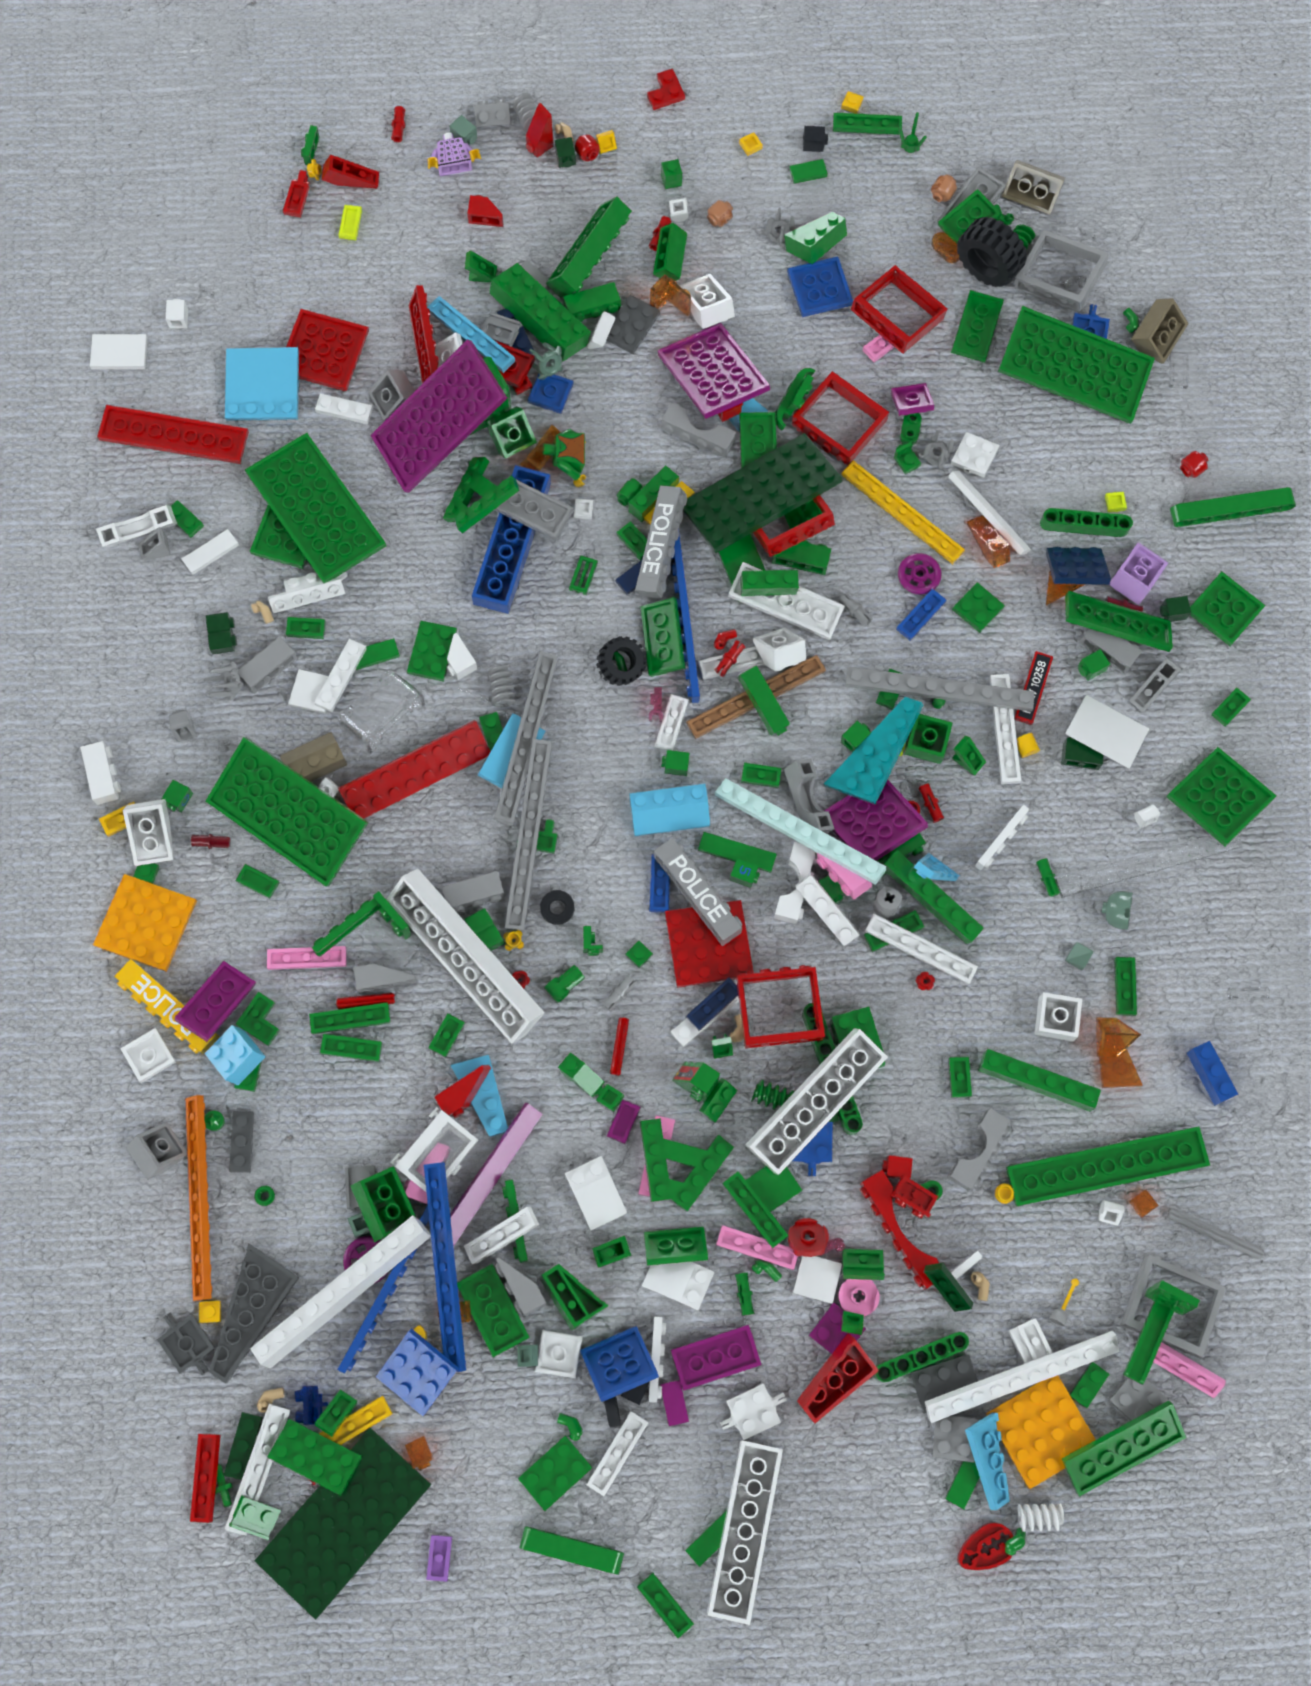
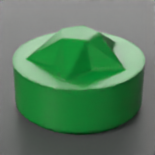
(214, 1120)

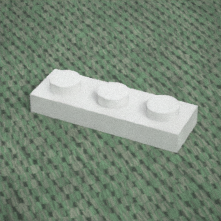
(343, 409)

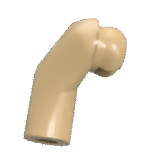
(564, 129)
(265, 611)
(737, 1035)
(982, 1284)
(268, 1397)

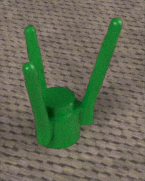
(911, 143)

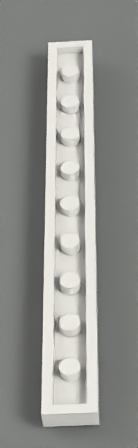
(1021, 1376)

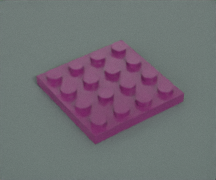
(878, 826)

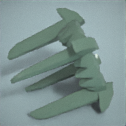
(556, 364)

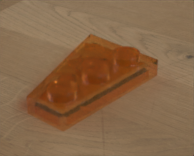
(1119, 1072)

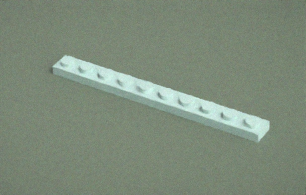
(801, 831)

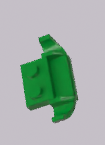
(794, 396)

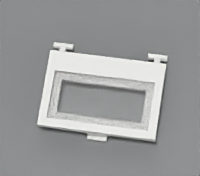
(440, 1142)

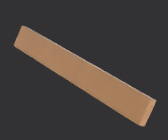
(742, 704)

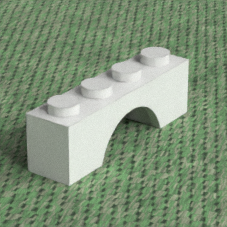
(136, 527)
(790, 905)

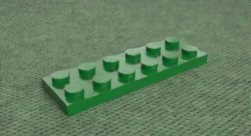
(1118, 621)
(1124, 1448)

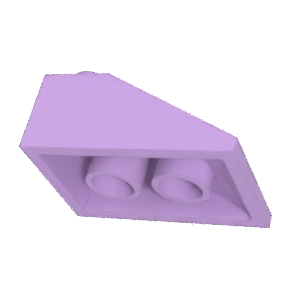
(1138, 573)

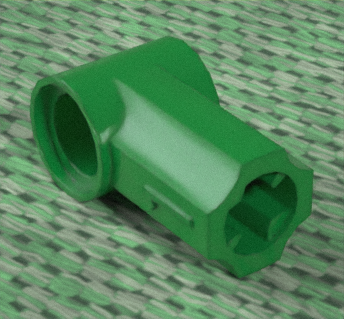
(560, 987)

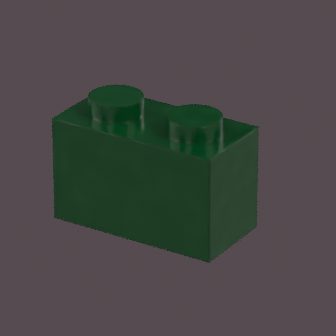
(1079, 755)

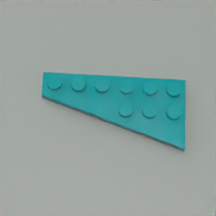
(871, 763)

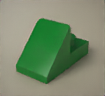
(479, 268)
(968, 755)
(611, 1252)

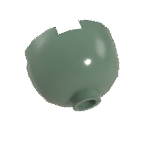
(1118, 909)

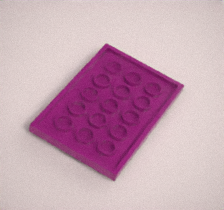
(713, 370)

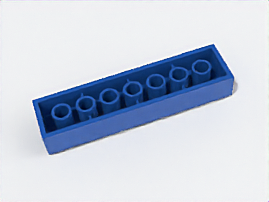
(507, 552)

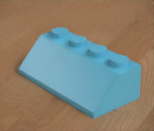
(669, 809)

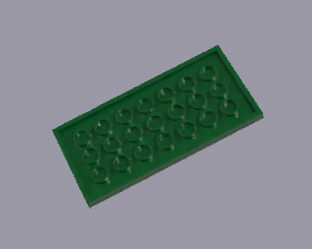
(761, 492)
(337, 1533)

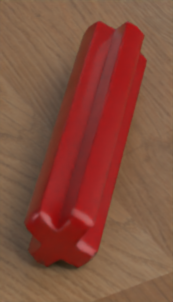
(357, 1001)
(619, 1046)

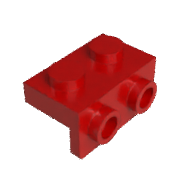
(914, 1196)

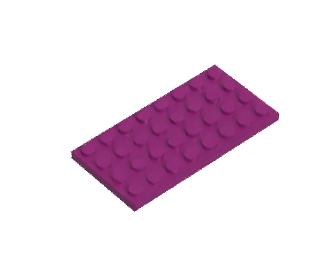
(438, 416)

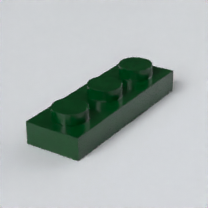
(948, 1287)
(243, 1445)

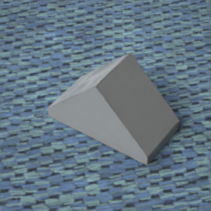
(154, 545)

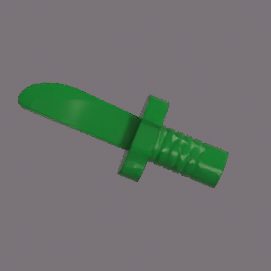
(223, 1487)

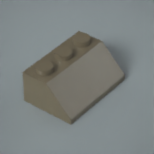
(1033, 187)
(1160, 329)
(315, 757)

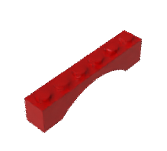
(879, 1192)

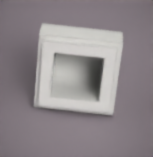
(679, 210)
(1147, 816)
(1110, 1212)

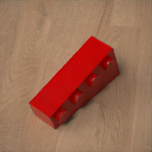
(837, 1379)

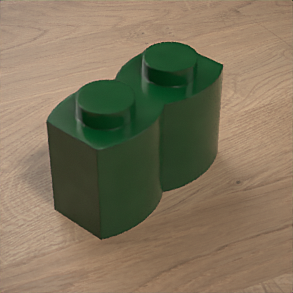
(220, 633)

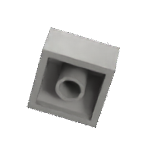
(390, 392)
(156, 1150)

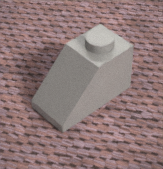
(182, 725)

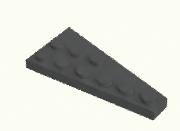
(254, 1302)

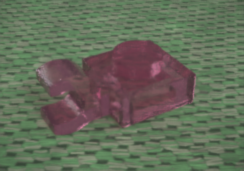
(656, 700)

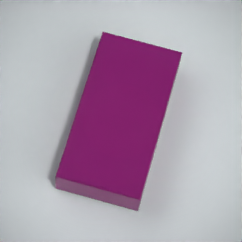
(623, 1121)
(674, 1403)

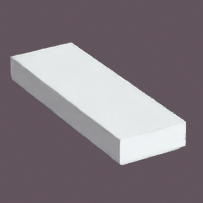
(210, 552)
(671, 722)

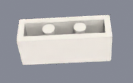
(100, 772)

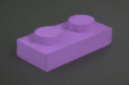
(439, 1558)

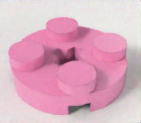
(869, 1291)

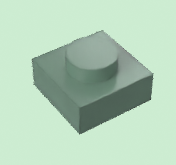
(527, 1355)

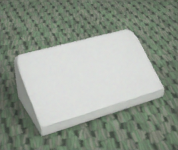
(601, 331)

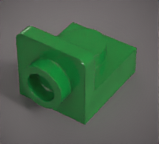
(906, 458)
(588, 938)

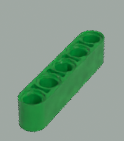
(1077, 525)
(928, 1350)
(571, 1550)

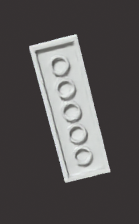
(803, 610)

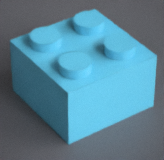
(235, 1055)

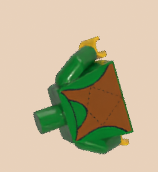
(568, 454)

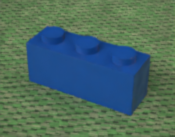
(1212, 1073)

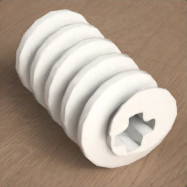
(1040, 1516)

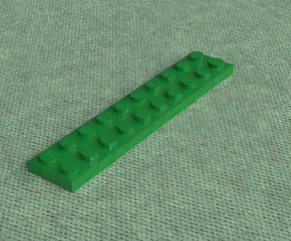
(1107, 1166)

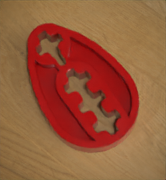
(974, 1544)

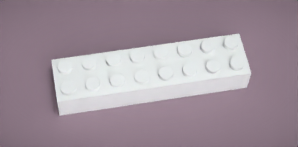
(816, 1101)
(744, 1532)

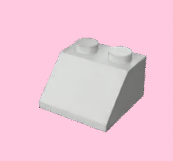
(780, 649)

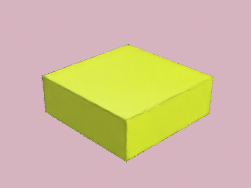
(1115, 501)

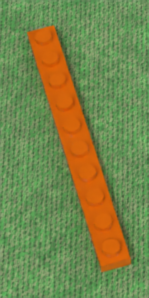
(198, 1198)

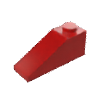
(540, 132)
(346, 173)
(460, 1094)

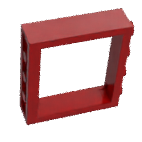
(883, 325)
(854, 396)
(798, 533)
(784, 973)

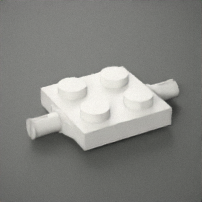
(753, 1411)

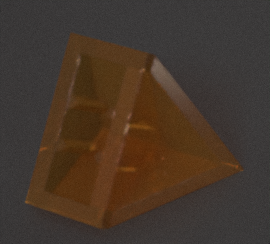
(1057, 591)
(1113, 1036)

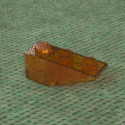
(535, 459)
(990, 542)

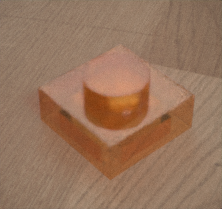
(1143, 1203)

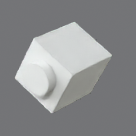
(176, 313)

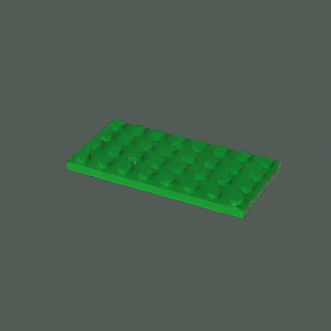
(1076, 364)
(315, 508)
(286, 811)

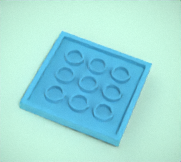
(262, 384)

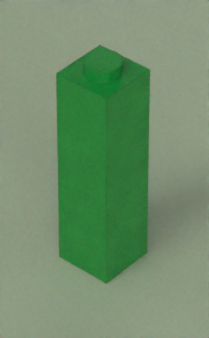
(764, 701)

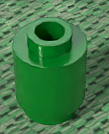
(628, 491)

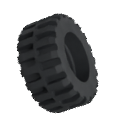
(991, 251)

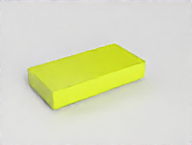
(350, 222)

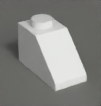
(459, 659)

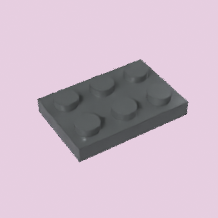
(632, 324)
(943, 1378)

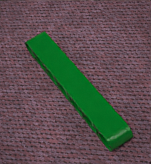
(1232, 507)
(844, 1116)

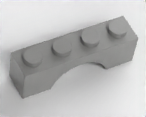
(716, 440)
(801, 778)
(992, 1128)

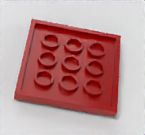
(327, 348)
(697, 952)

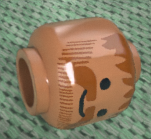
(943, 188)
(720, 213)

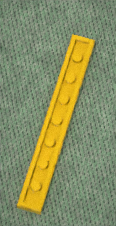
(903, 512)

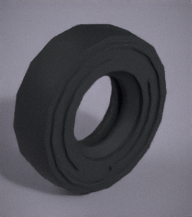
(552, 896)
(612, 1412)

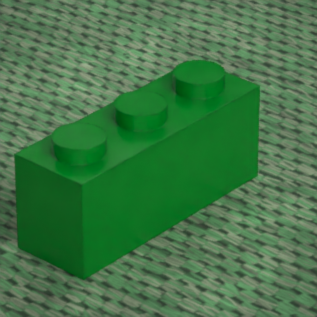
(670, 252)
(593, 301)
(646, 498)
(805, 557)
(769, 582)

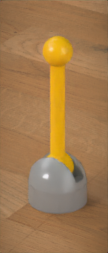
(1059, 1316)

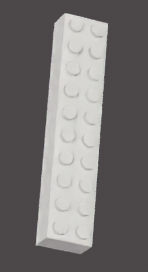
(465, 956)

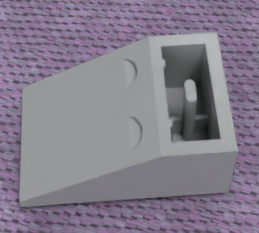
(525, 1291)

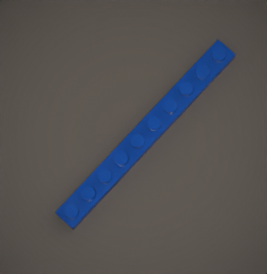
(684, 619)
(444, 1264)
(377, 1308)

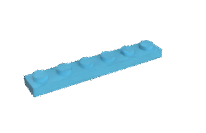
(460, 324)

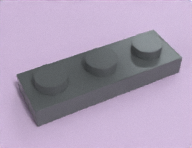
(241, 1142)

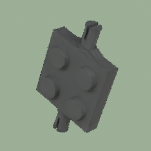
(186, 1343)

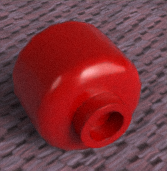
(587, 147)
(1194, 464)

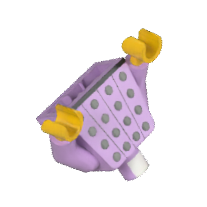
(452, 156)

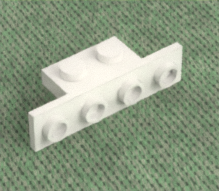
(305, 591)

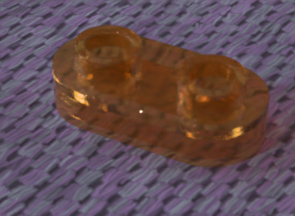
(948, 247)

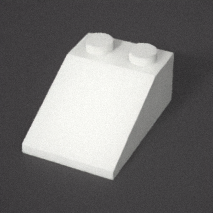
(709, 301)
(149, 832)
(595, 1193)
(679, 1282)

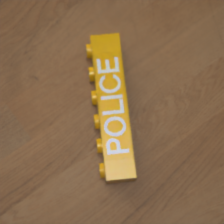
(159, 1002)

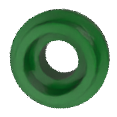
(258, 1195)

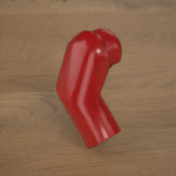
(723, 637)

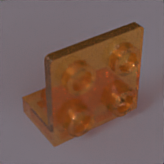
(668, 289)

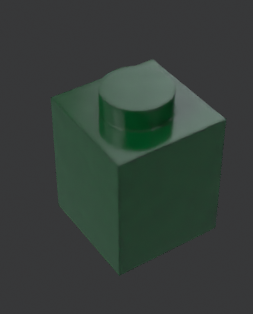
(565, 152)
(1175, 608)

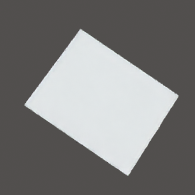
(1107, 731)

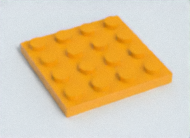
(145, 922)
(1041, 1429)

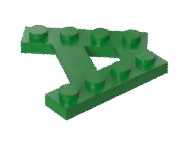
(491, 495)
(659, 1150)

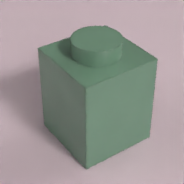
(464, 129)

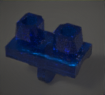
(311, 1405)

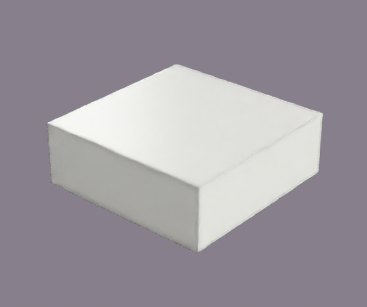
(583, 509)

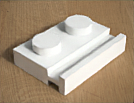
(1030, 1341)

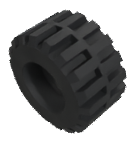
(634, 653)

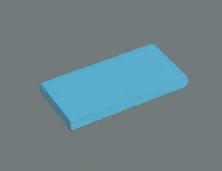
(496, 764)

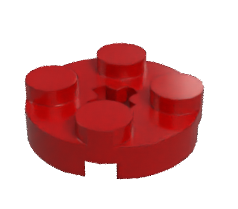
(805, 1247)

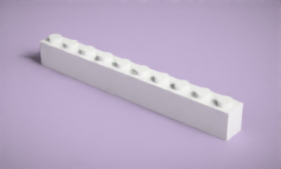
(340, 1292)

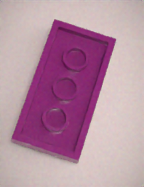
(215, 1001)
(716, 1357)

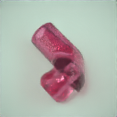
(836, 1243)

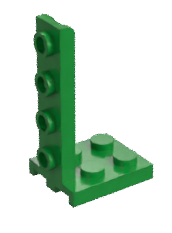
(354, 920)
(1166, 1301)

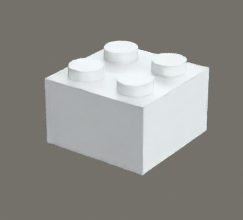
(1058, 1016)

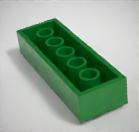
(589, 247)
(539, 311)

